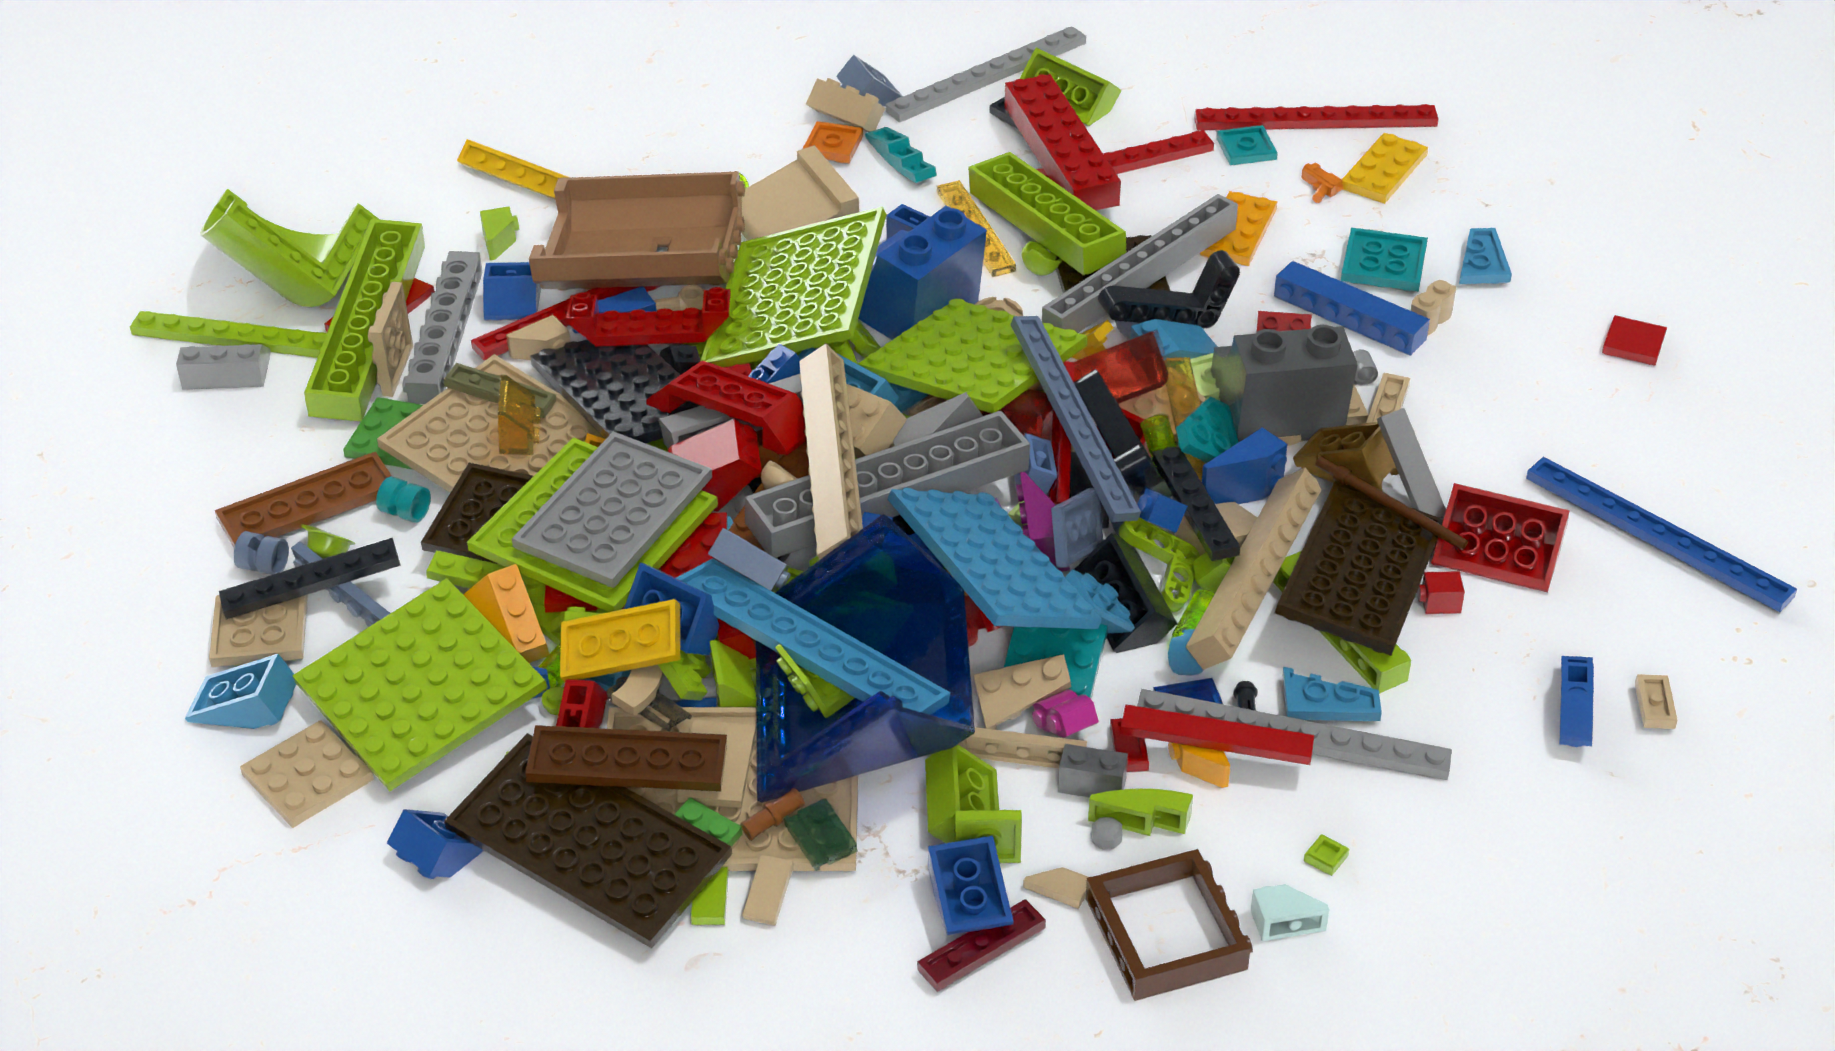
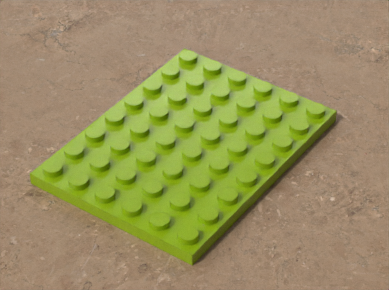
(797, 288)

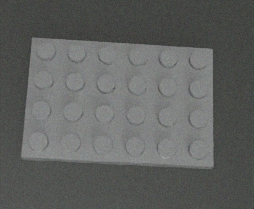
(612, 509)

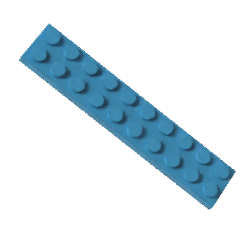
(811, 640)

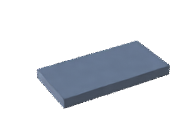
(1077, 527)

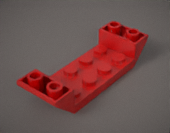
(648, 327)
(741, 398)

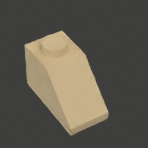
(537, 336)

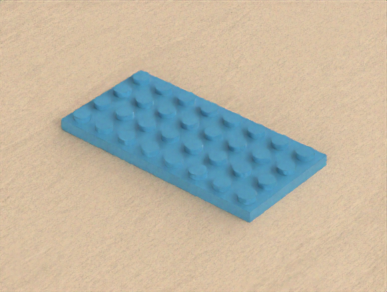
(993, 560)

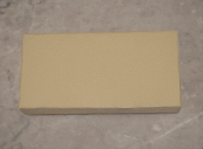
(768, 889)

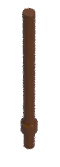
(1344, 476)

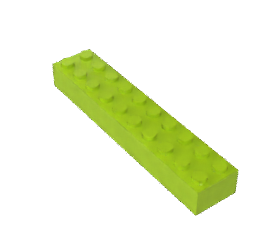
(344, 368)

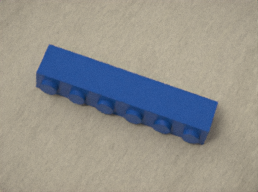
(1351, 308)

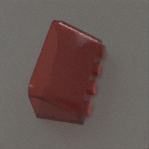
(1129, 367)

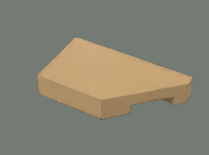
(1059, 885)

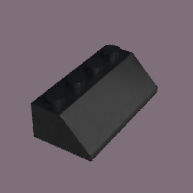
(1123, 569)

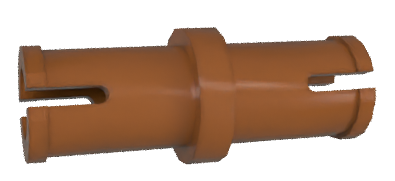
(772, 814)

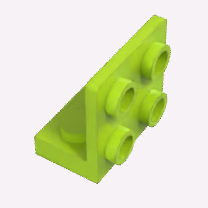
(818, 692)

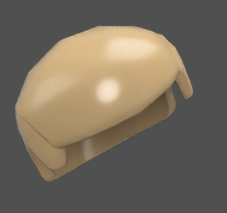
(774, 475)

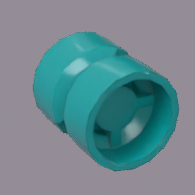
(403, 499)

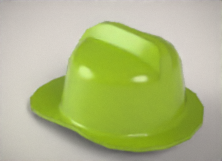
(325, 543)

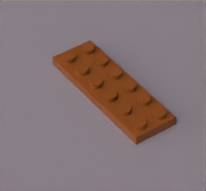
(305, 499)

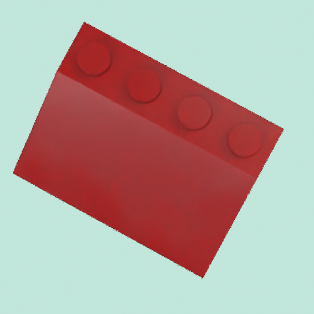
(1505, 535)

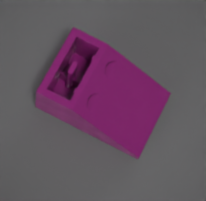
(1038, 515)

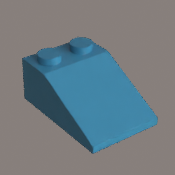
(1177, 338)
(244, 695)

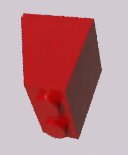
(730, 453)

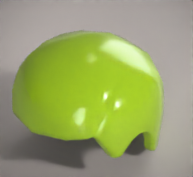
(1038, 259)

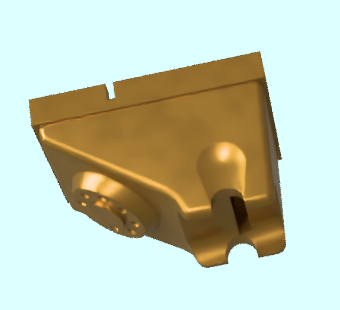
(1353, 446)

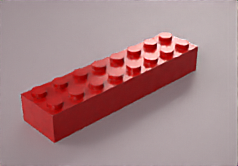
(1061, 141)

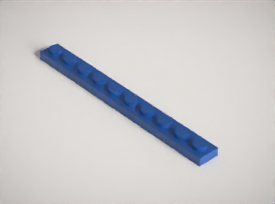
(1662, 534)

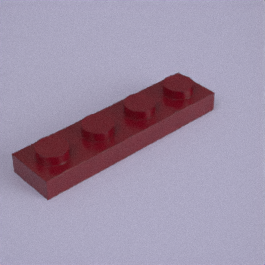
(979, 947)

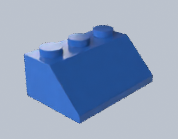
(697, 616)

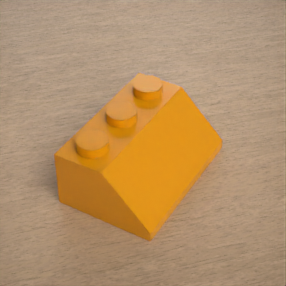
(507, 606)

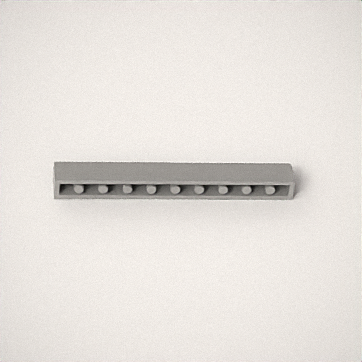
(1144, 263)

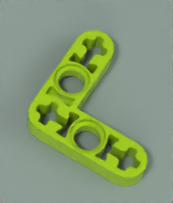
(1177, 561)

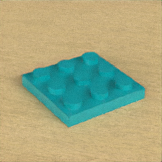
(1384, 259)
(1080, 648)

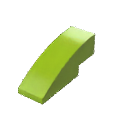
(1143, 809)

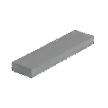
(1411, 463)

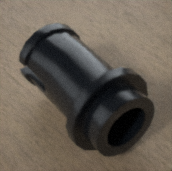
(1245, 693)

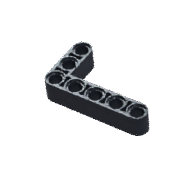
(1195, 308)
(1126, 446)

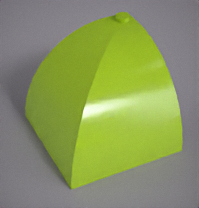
(292, 263)

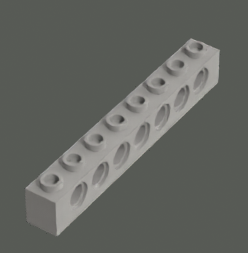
(443, 326)

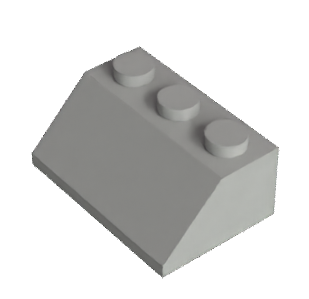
(223, 366)

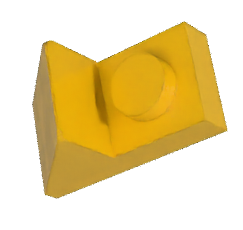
(1095, 338)

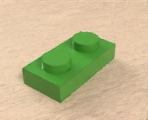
(710, 821)

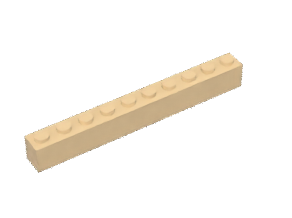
(830, 449)
(1254, 570)

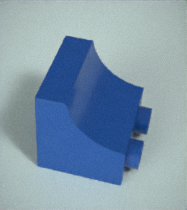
(924, 271)

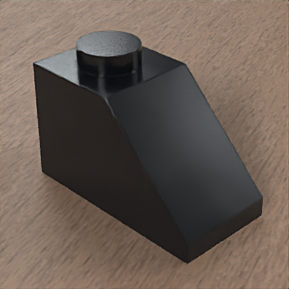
(680, 357)

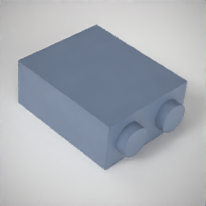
(750, 560)

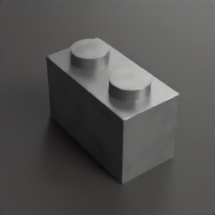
(1091, 770)

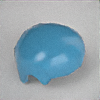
(1180, 658)

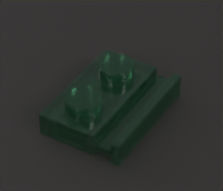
(820, 834)

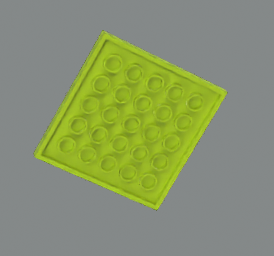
(966, 351)
(496, 536)
(419, 683)

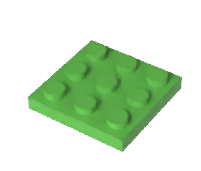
(378, 420)

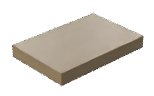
(737, 763)

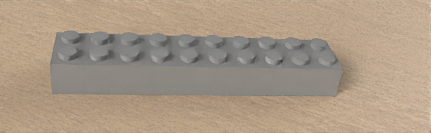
(942, 461)

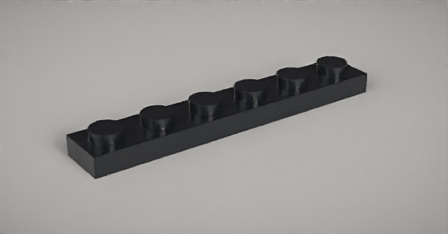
(1201, 510)
(309, 578)

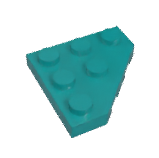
(1207, 430)

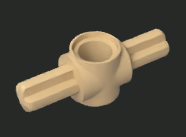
(687, 297)

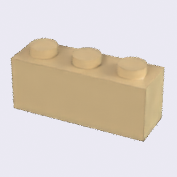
(845, 104)

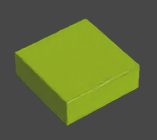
(1326, 854)

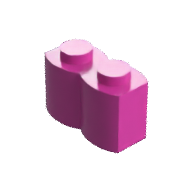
(1065, 713)

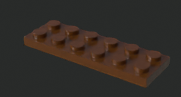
(627, 758)

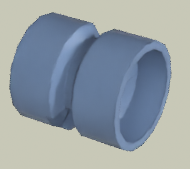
(261, 553)

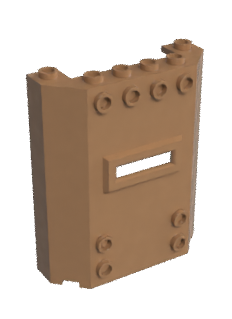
(615, 224)

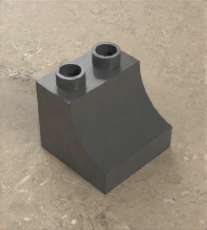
(1286, 380)

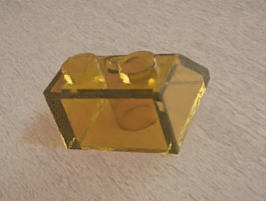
(517, 418)

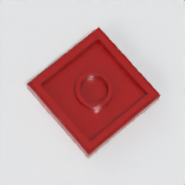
(1634, 340)

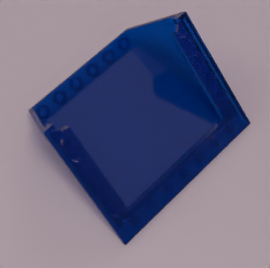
(904, 607)

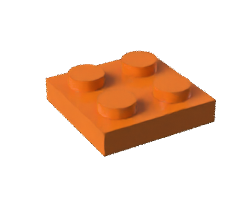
(835, 140)

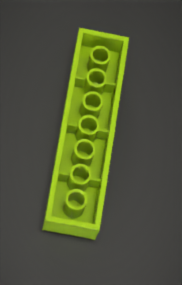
(1047, 212)

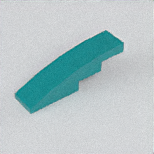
(900, 155)

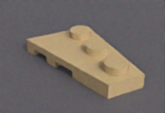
(1015, 688)

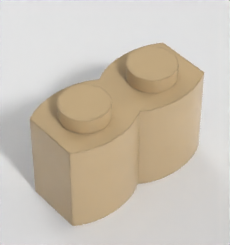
(1435, 303)

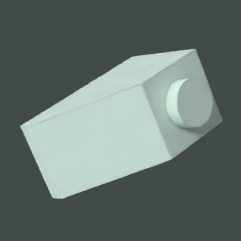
(1287, 912)

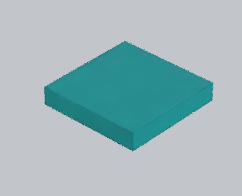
(1246, 145)

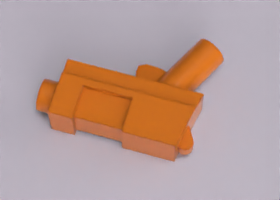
(1321, 181)

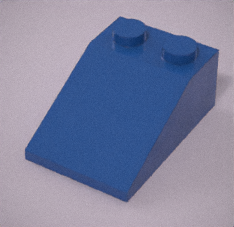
(1246, 470)
(969, 885)

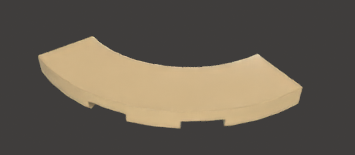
(638, 689)

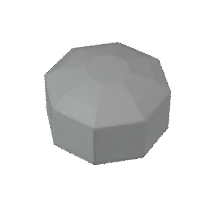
(1107, 833)

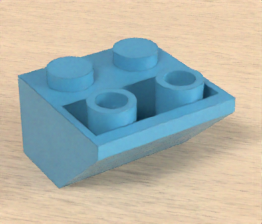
(1103, 600)

